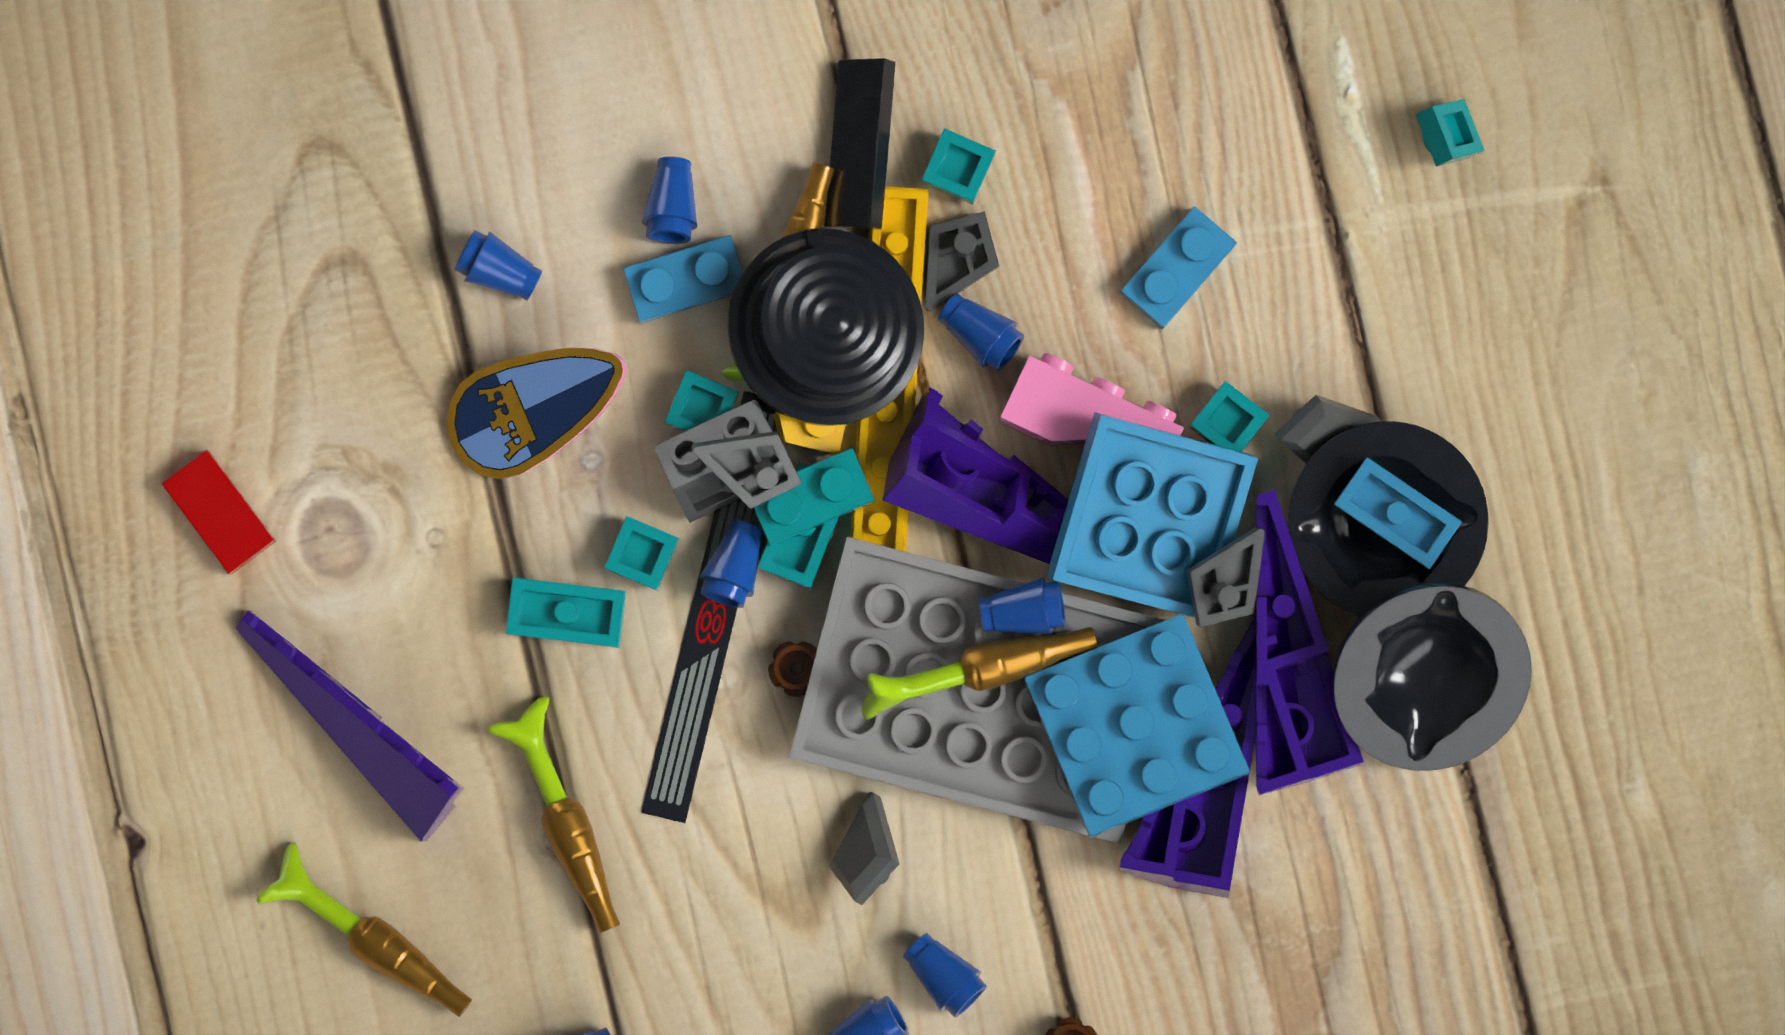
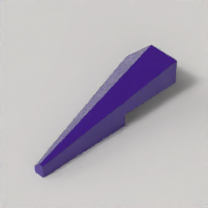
(965, 484)
(1295, 706)
(396, 769)
(1197, 839)

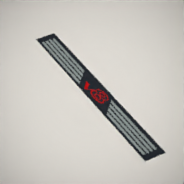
(696, 678)

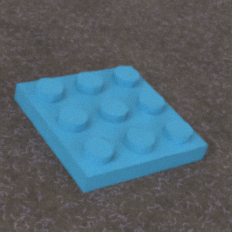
(1148, 512)
(1136, 725)

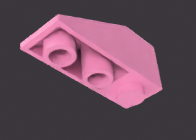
(1060, 407)

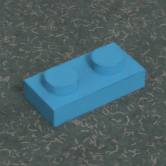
(1178, 267)
(684, 279)
(1397, 513)

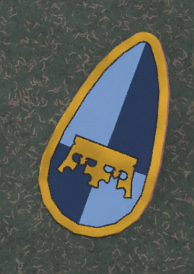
(530, 407)

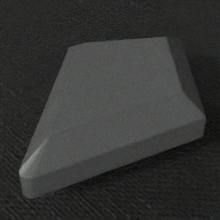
(958, 257)
(1318, 423)
(750, 465)
(1227, 580)
(866, 851)

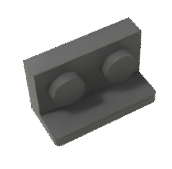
(691, 480)

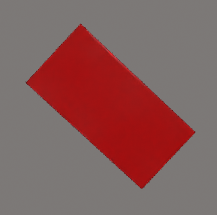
(218, 512)

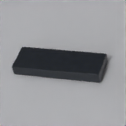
(860, 144)

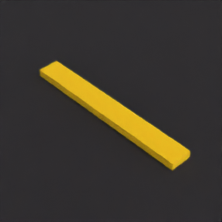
(879, 434)

